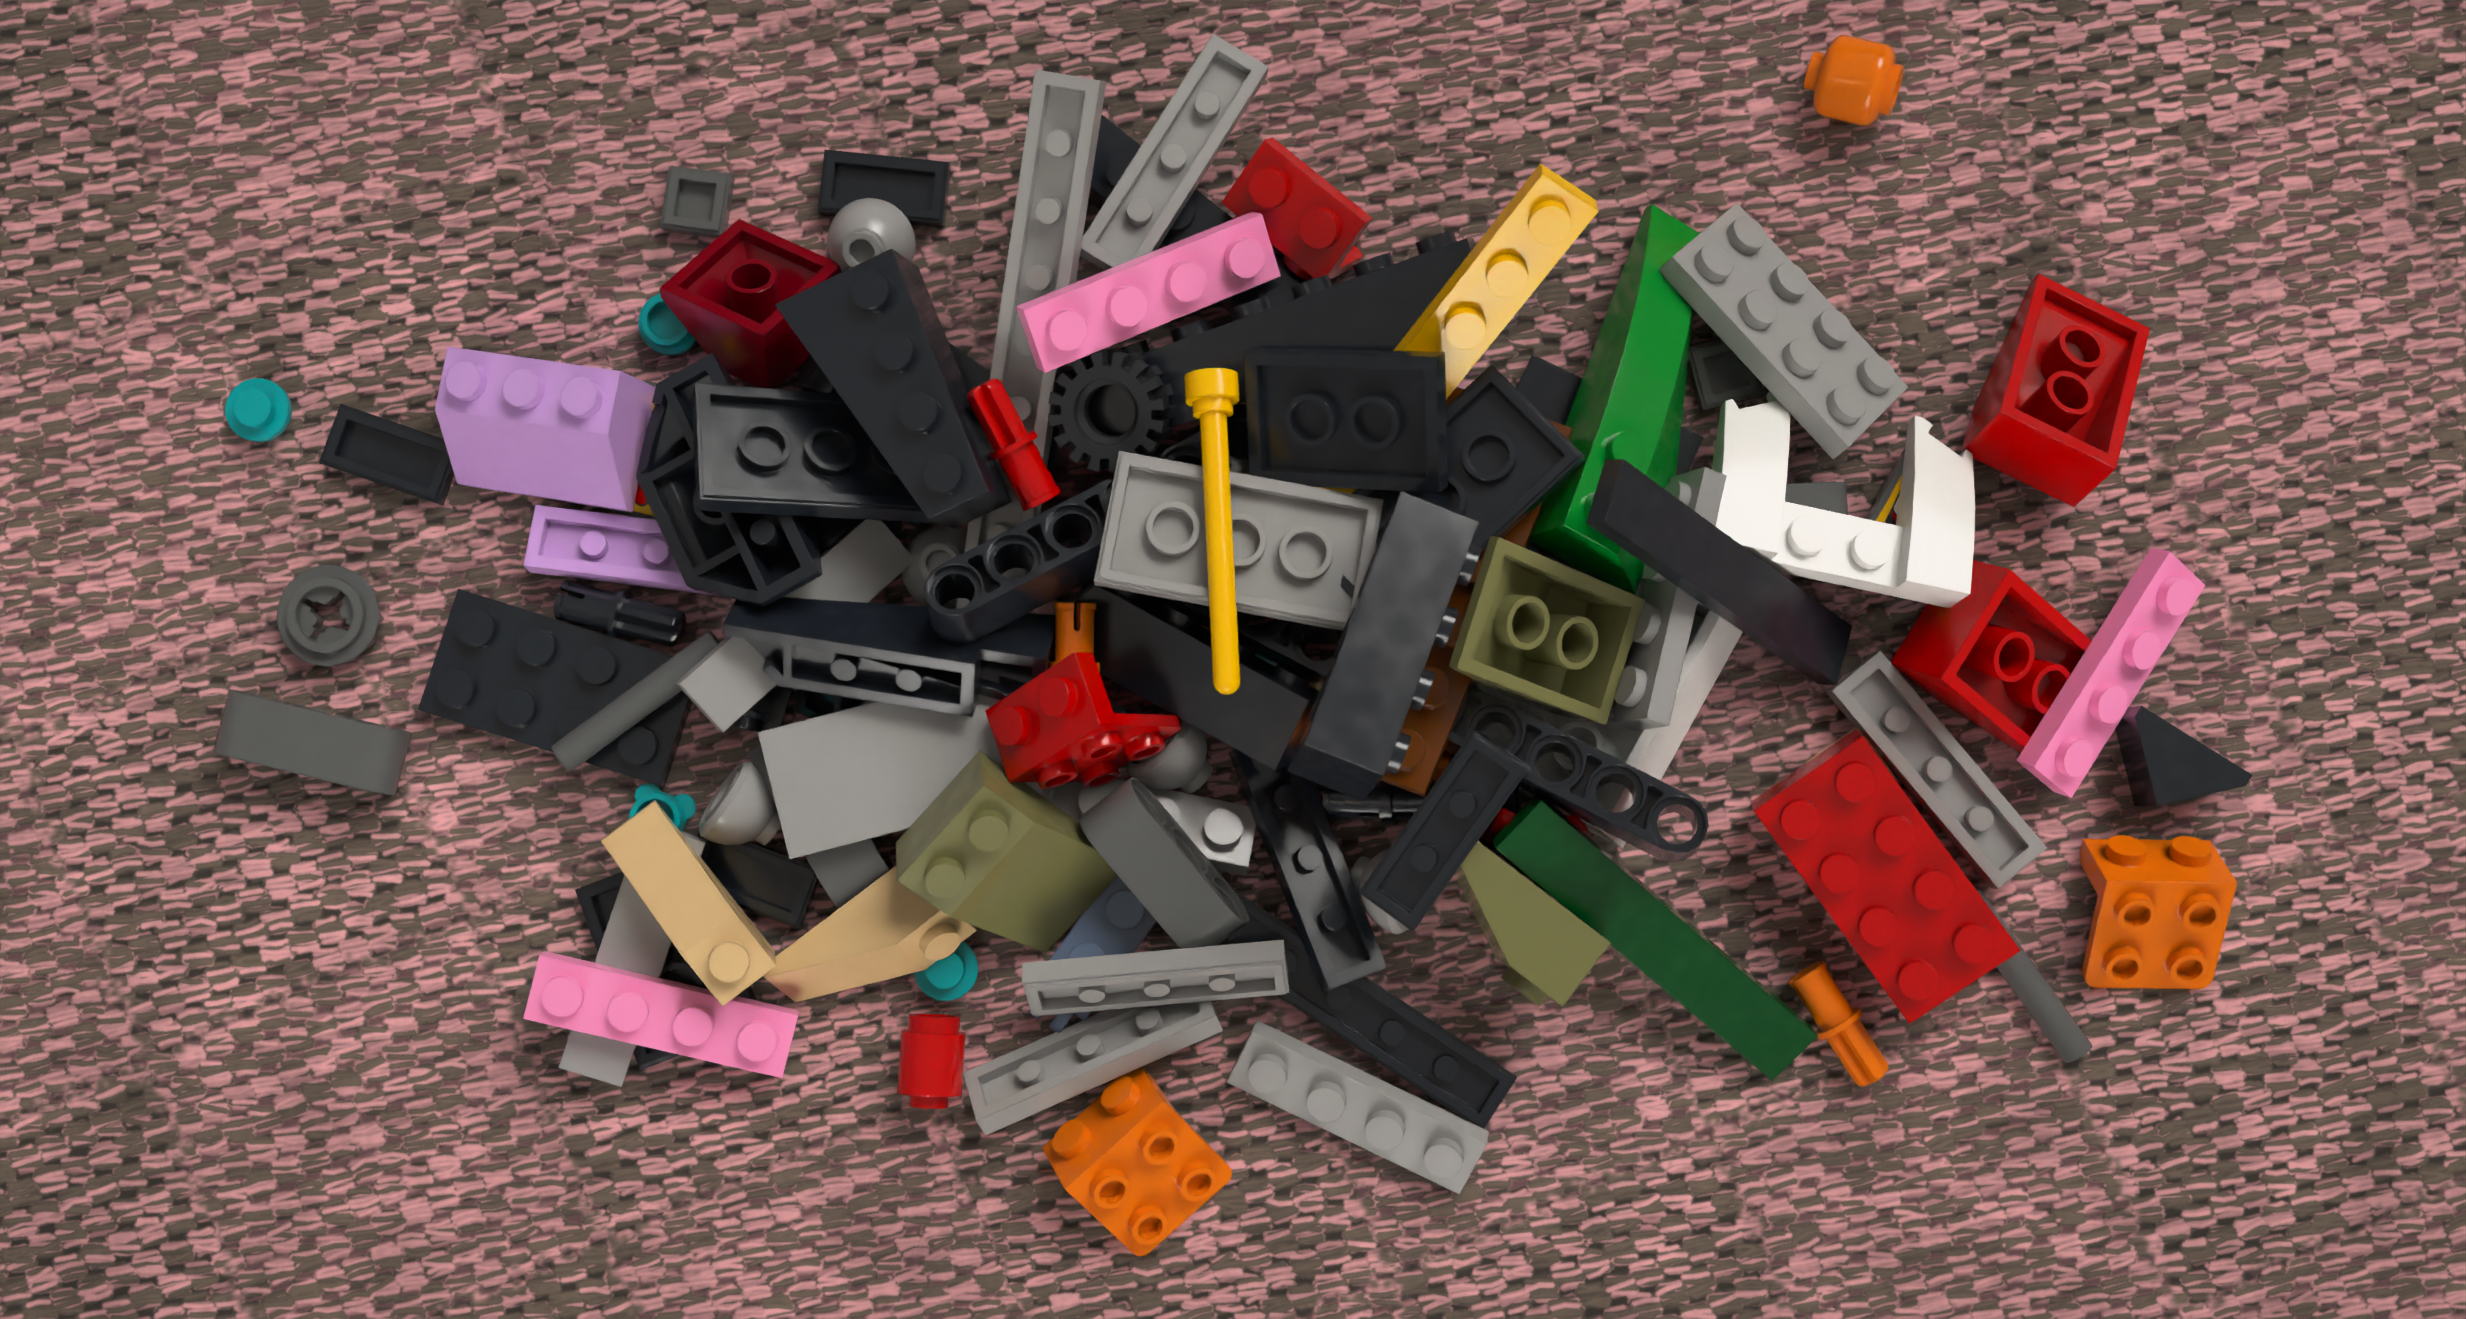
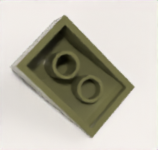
(1546, 633)
(1002, 858)
(1528, 930)

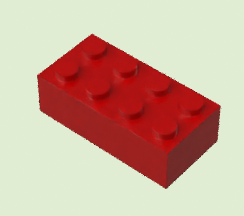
(1884, 876)

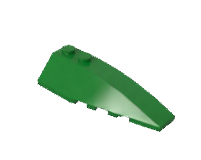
(1626, 401)

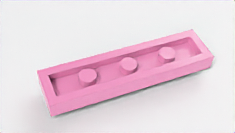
(1148, 291)
(2111, 672)
(660, 1014)

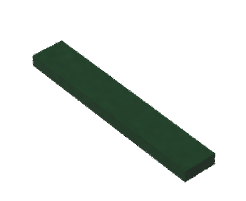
(1653, 936)

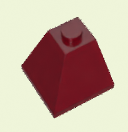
(731, 297)

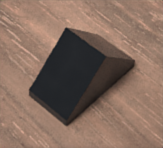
(2168, 763)

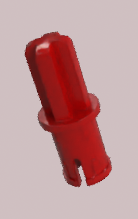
(1012, 444)

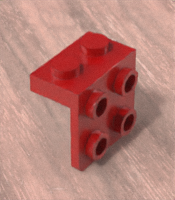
(1300, 211)
(1066, 730)

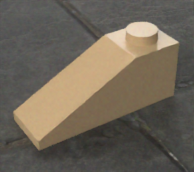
(690, 903)
(866, 941)

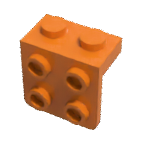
(2155, 912)
(1136, 1162)

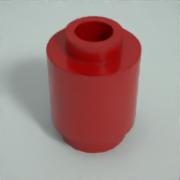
(931, 1060)

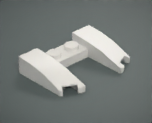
(1917, 559)

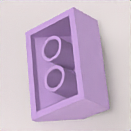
(543, 427)

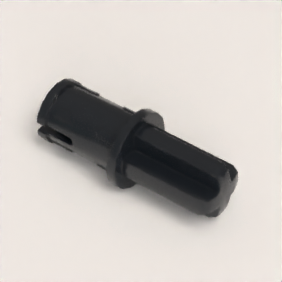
(619, 614)

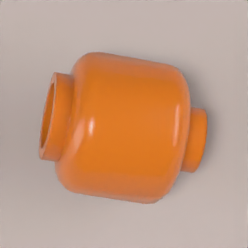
(1854, 80)

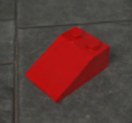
(2058, 393)
(1994, 654)

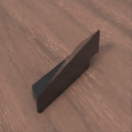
(890, 652)

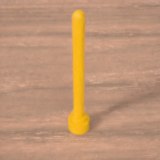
(1212, 396)

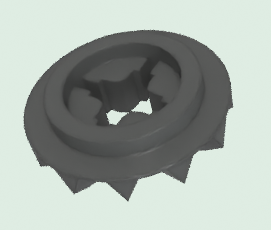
(301, 624)

